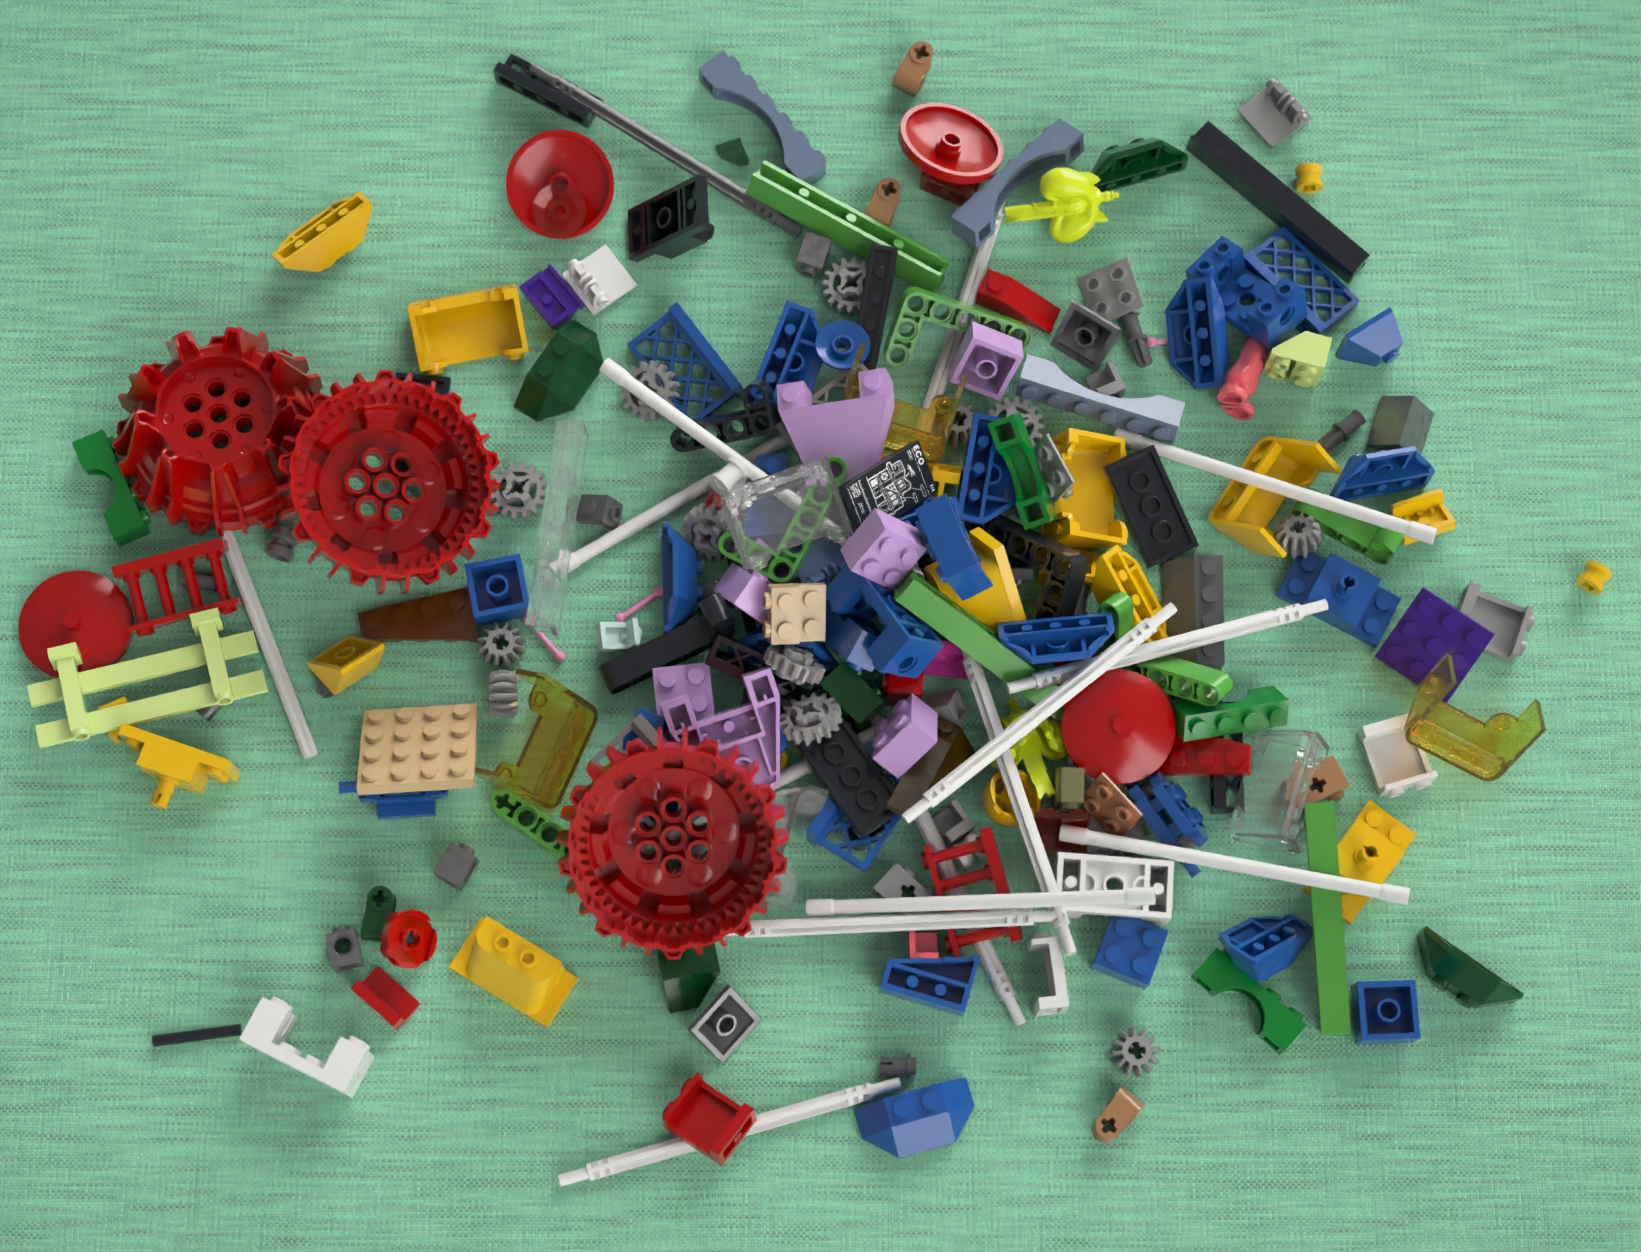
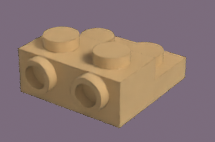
(795, 613)

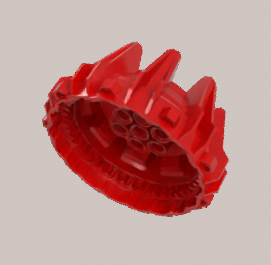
(393, 424)
(190, 475)
(638, 891)

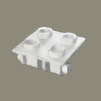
(599, 279)

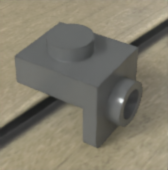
(599, 510)

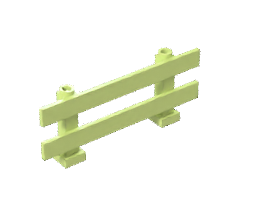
(73, 685)

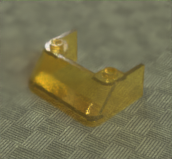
(912, 421)
(1462, 740)
(552, 747)

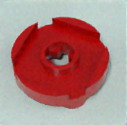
(394, 935)

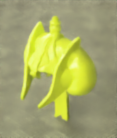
(1070, 204)
(1042, 740)

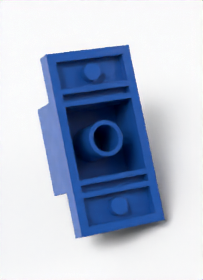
(1352, 595)

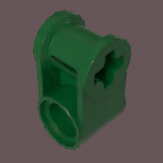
(377, 916)

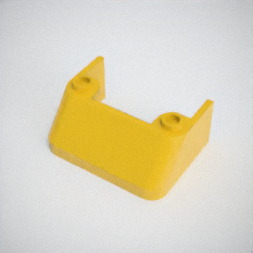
(1246, 510)

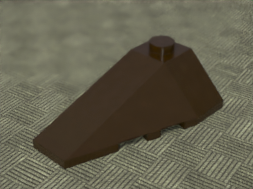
(940, 760)

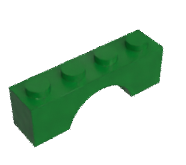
(1030, 487)
(124, 516)
(1259, 710)
(1277, 1023)

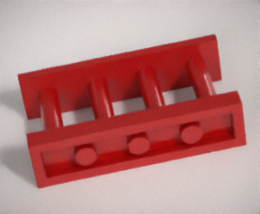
(185, 559)
(992, 872)

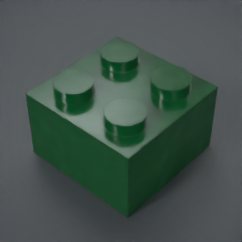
(855, 697)

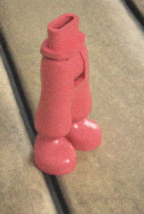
(1243, 381)

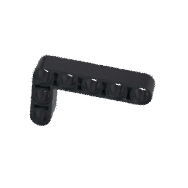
(1035, 554)
(670, 647)

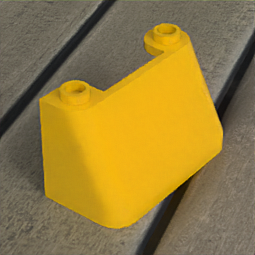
(468, 327)
(1088, 514)

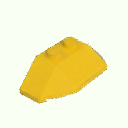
(326, 235)
(1121, 573)

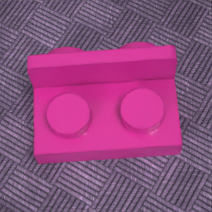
(947, 662)

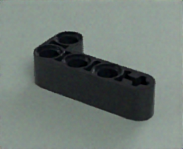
(747, 417)

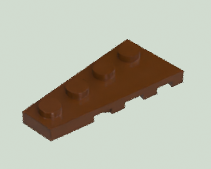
(425, 619)

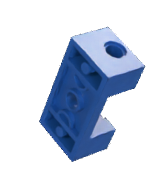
(1275, 307)
(905, 644)

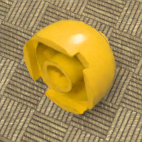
(997, 803)

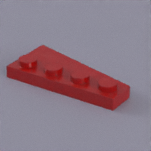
(1207, 757)

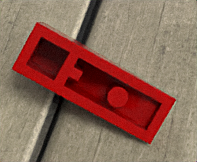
(1016, 301)

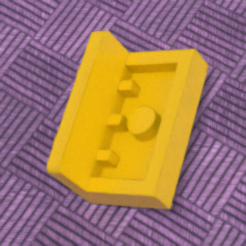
(1424, 509)

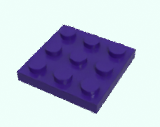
(1430, 632)

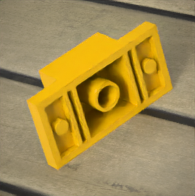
(175, 764)
(1369, 853)

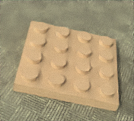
(418, 749)

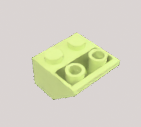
(1299, 359)

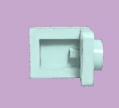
(618, 635)

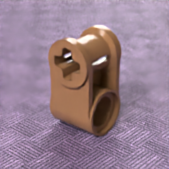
(913, 70)
(883, 207)
(1119, 1112)

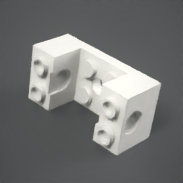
(1092, 872)
(269, 1030)

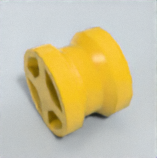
(1309, 178)
(1593, 577)

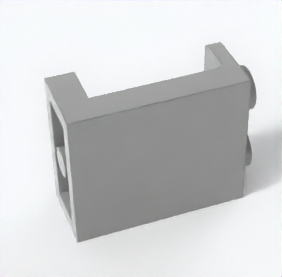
(1502, 618)

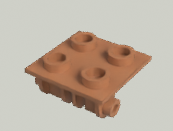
(1110, 806)

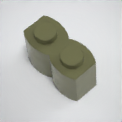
(1068, 788)

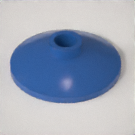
(841, 335)

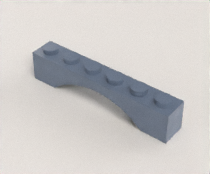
(728, 83)
(1052, 149)
(1150, 416)

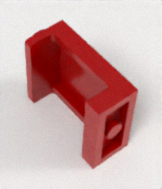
(708, 1119)

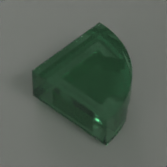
(733, 152)

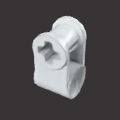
(729, 477)

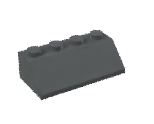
(1196, 591)

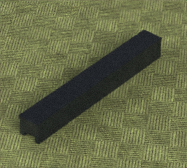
(1277, 201)

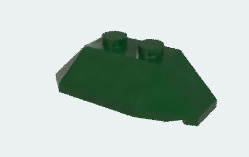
(1137, 163)
(561, 373)
(1461, 974)
(688, 978)

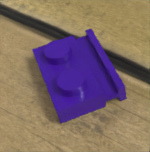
(551, 297)

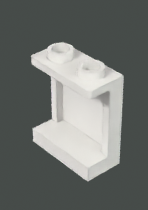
(1392, 759)
(1057, 1001)

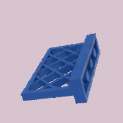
(1269, 273)
(704, 351)
(826, 822)

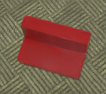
(386, 997)

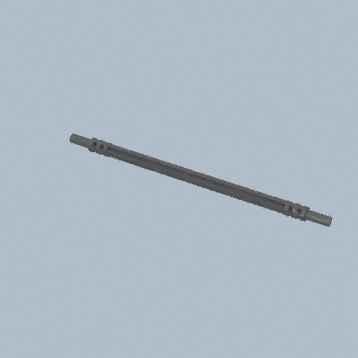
(665, 149)

